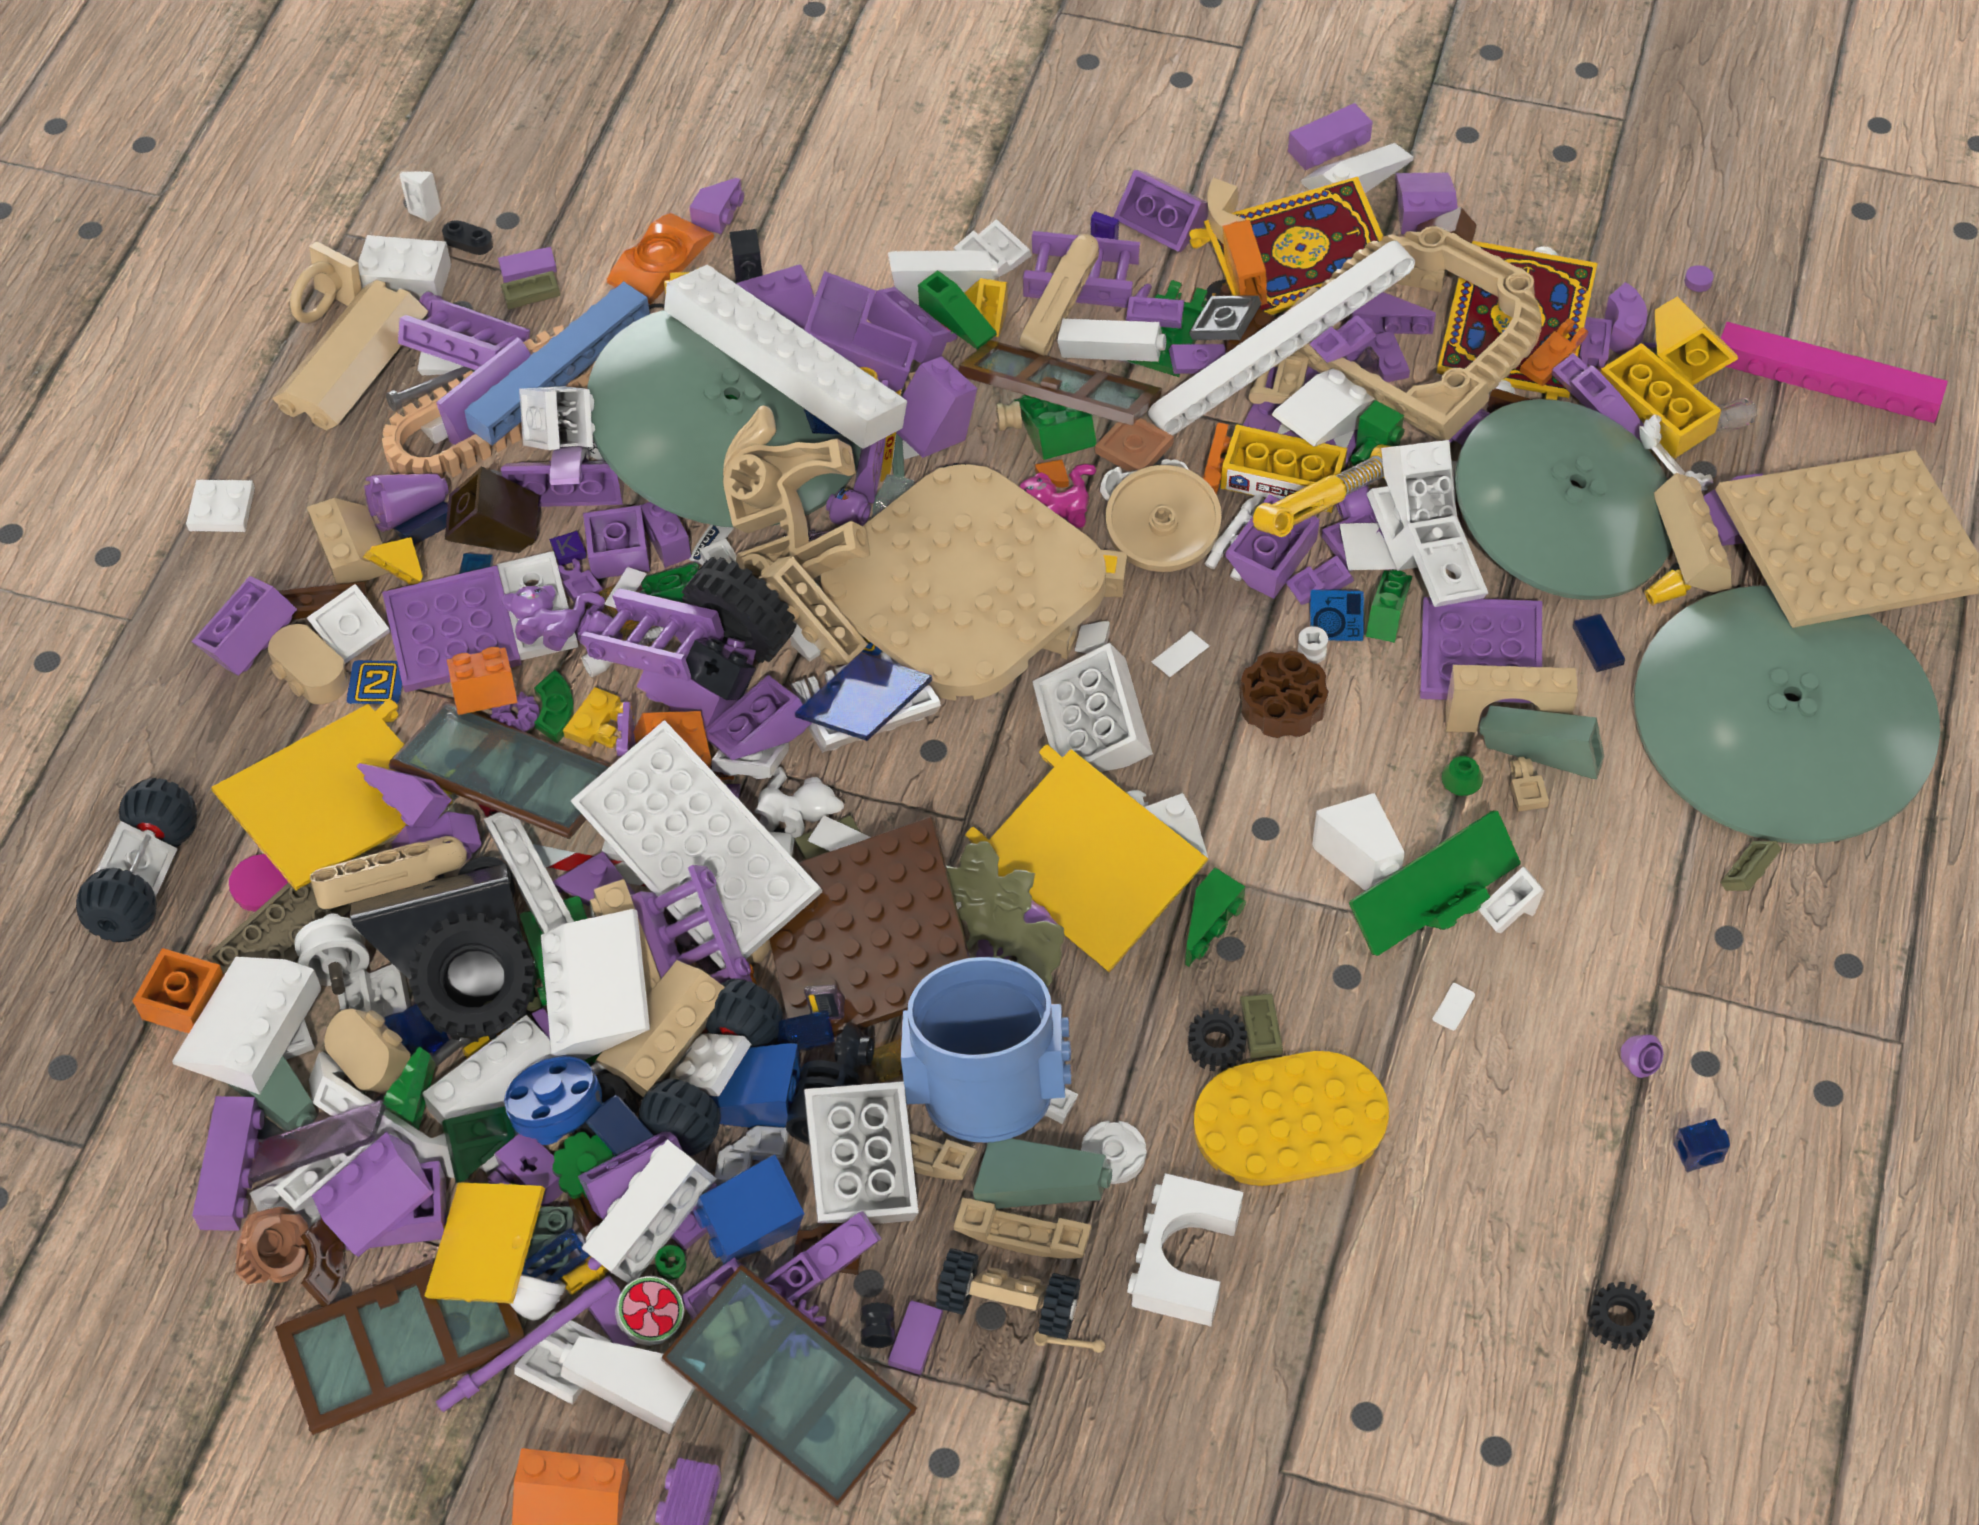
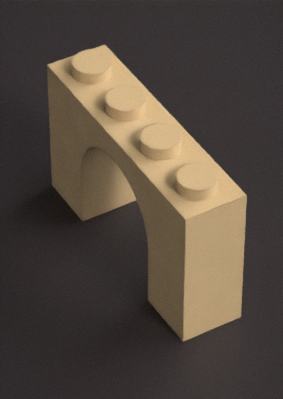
(1478, 686)

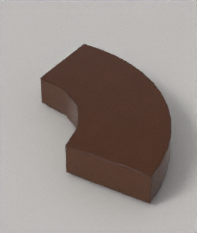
(325, 1263)

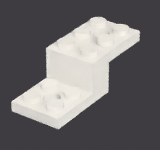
(1433, 549)

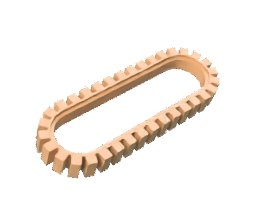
(464, 451)

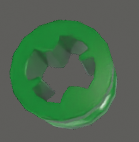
(677, 1270)

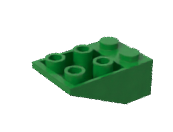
(1056, 428)

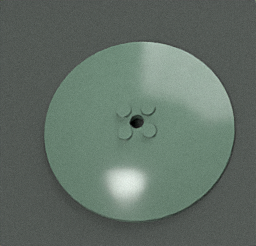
(1542, 527)

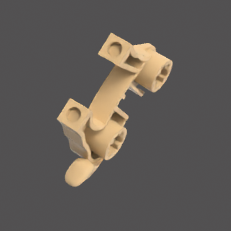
(763, 491)

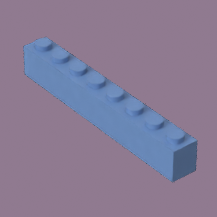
(556, 361)

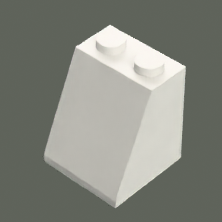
(1358, 840)

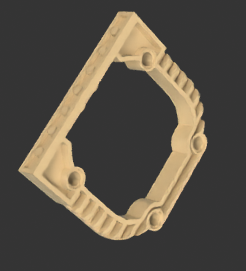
(1450, 403)

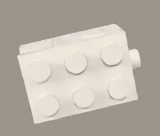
(556, 417)

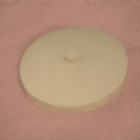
(1163, 518)

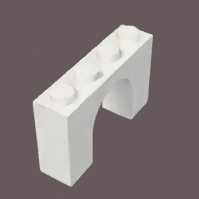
(1158, 1284)

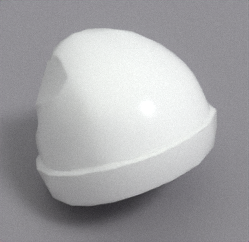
(536, 1297)

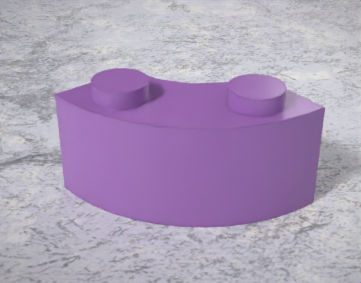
(1629, 318)
(449, 824)

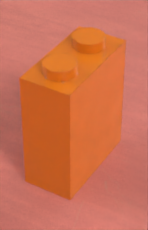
(1244, 260)

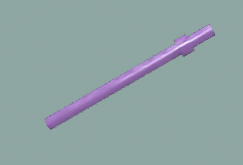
(469, 1385)

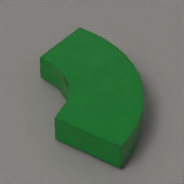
(556, 706)

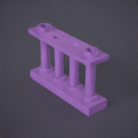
(1096, 289)
(458, 334)
(653, 612)
(662, 936)

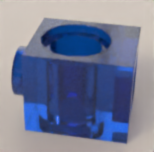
(1701, 1145)

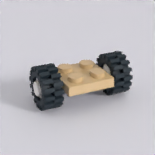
(1056, 1300)

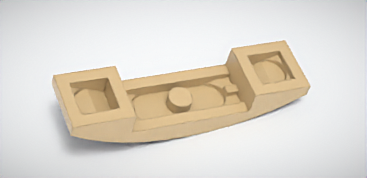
(941, 1160)
(1022, 1233)

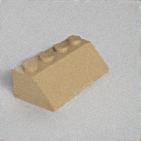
(1693, 534)
(676, 1018)

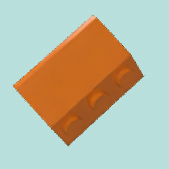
(568, 1489)

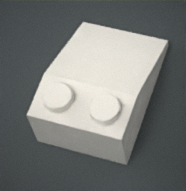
(1324, 408)

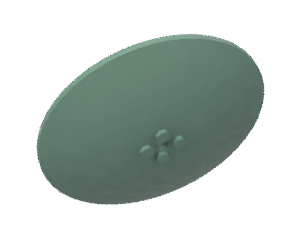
(669, 424)
(1779, 767)

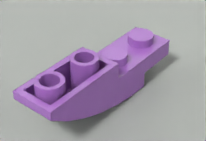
(1596, 392)
(824, 1258)

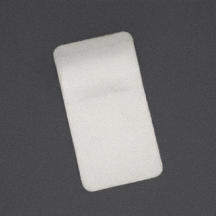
(1454, 1006)

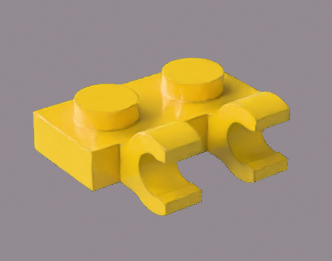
(592, 719)

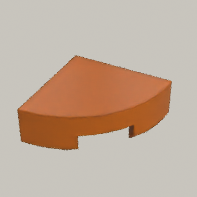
(1055, 471)

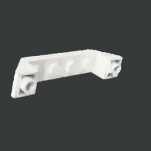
(337, 1096)

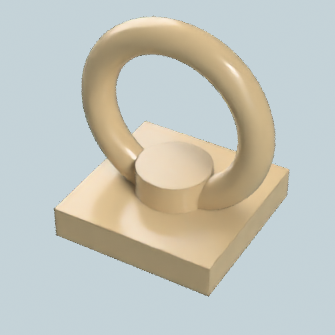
(332, 275)

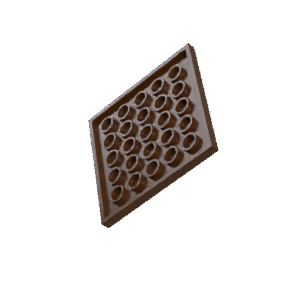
(874, 927)

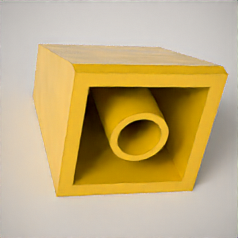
(1689, 342)

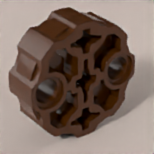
(1283, 688)

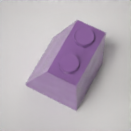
(937, 407)

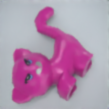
(1068, 504)

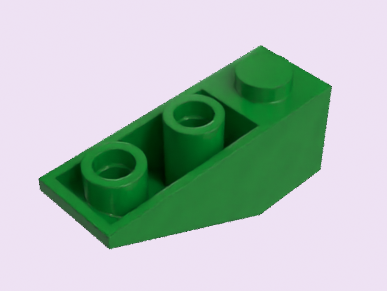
(954, 310)
(1389, 605)
(1214, 905)

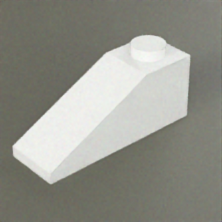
(308, 1179)

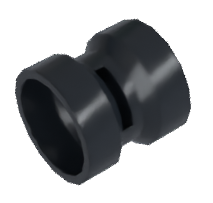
(877, 1325)

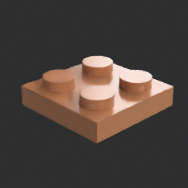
(1134, 445)

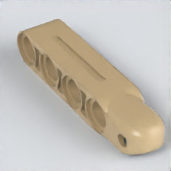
(1060, 295)
(386, 871)

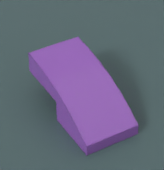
(1337, 344)
(1329, 576)

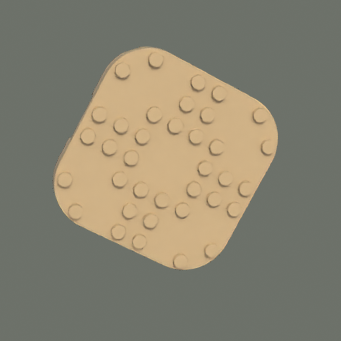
(968, 580)

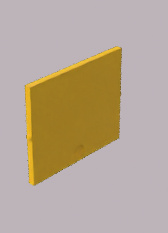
(485, 1242)

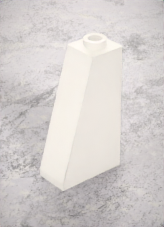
(962, 267)
(628, 1378)

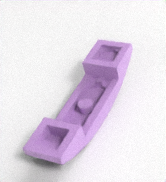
(567, 465)

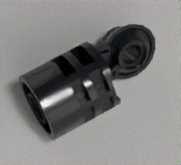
(851, 1052)

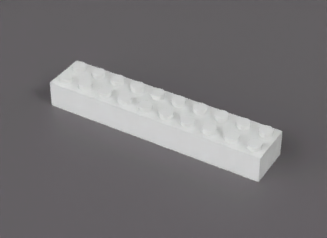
(785, 356)

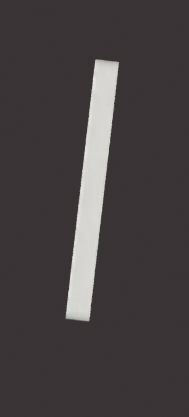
(1281, 338)

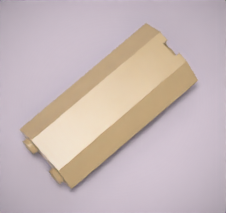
(348, 355)

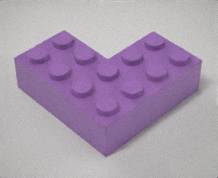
(840, 323)

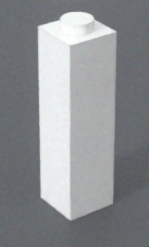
(1111, 340)

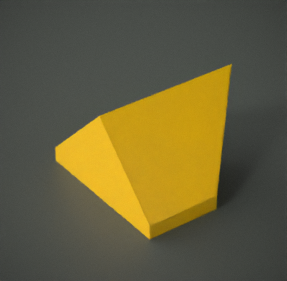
(991, 300)
(398, 559)

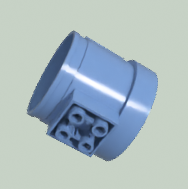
(990, 1011)

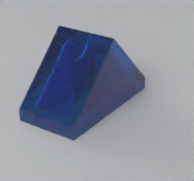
(806, 1030)

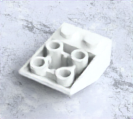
(1420, 480)

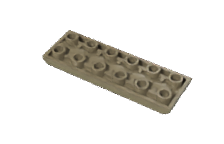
(274, 927)

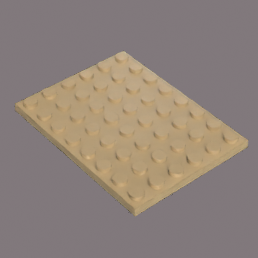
(1853, 537)

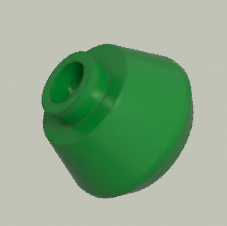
(1462, 776)

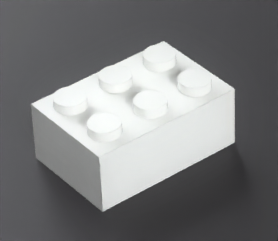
(405, 264)

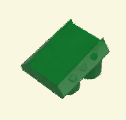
(669, 583)
(405, 1094)

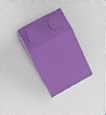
(1423, 198)
(757, 721)

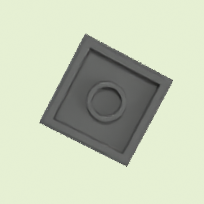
(1225, 318)

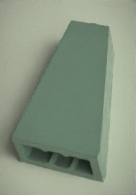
(1546, 738)
(284, 1098)
(1039, 1174)

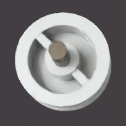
(332, 950)

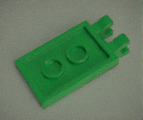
(1181, 335)

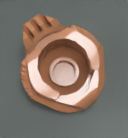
(271, 1246)

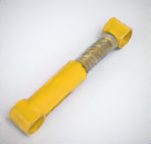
(1284, 514)

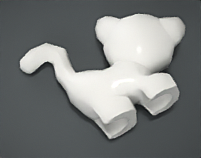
(807, 803)

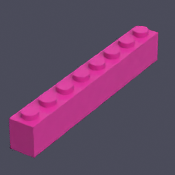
(1835, 373)

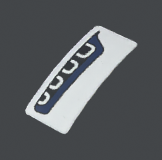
(711, 535)

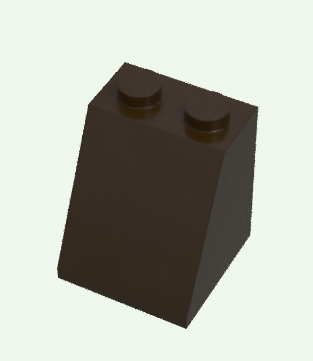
(492, 513)

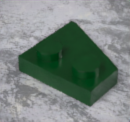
(475, 1139)

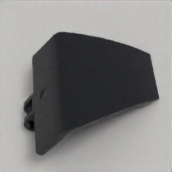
(402, 917)

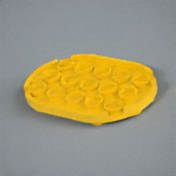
(1291, 1118)

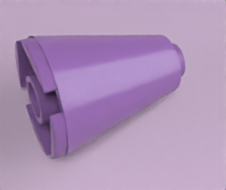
(402, 497)

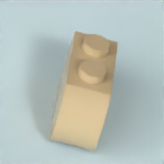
(308, 664)
(366, 1049)

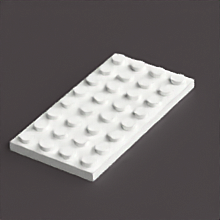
(673, 812)

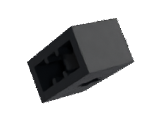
(745, 254)
(719, 669)

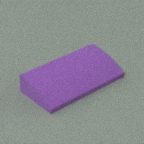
(475, 386)
(870, 467)

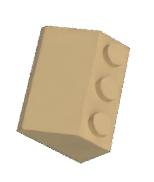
(345, 535)

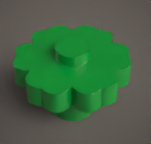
(577, 1158)

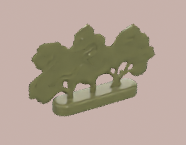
(996, 908)

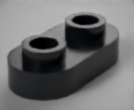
(467, 237)

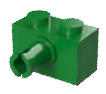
(1377, 427)

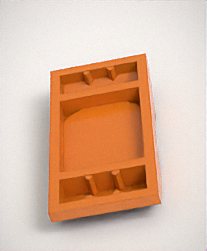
(664, 249)

